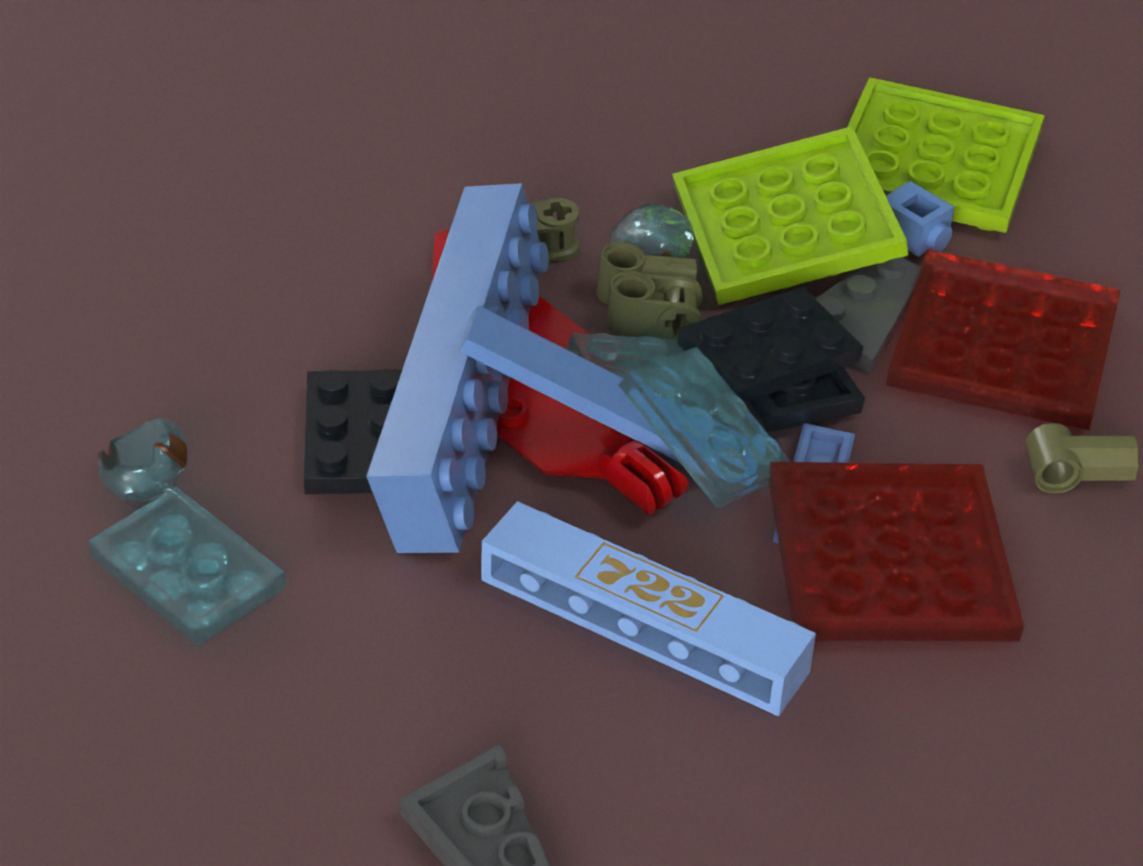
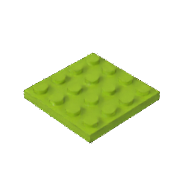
(949, 146)
(788, 215)

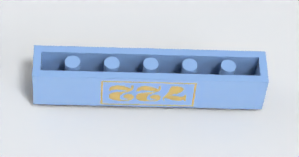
(648, 607)

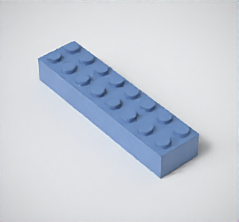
(445, 401)

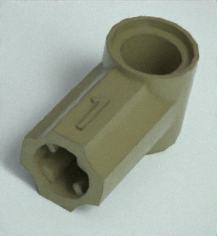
(628, 257)
(1065, 460)

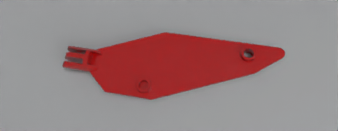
(571, 443)

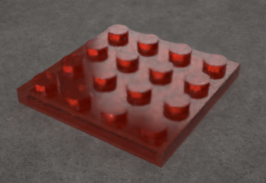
(1005, 339)
(893, 552)

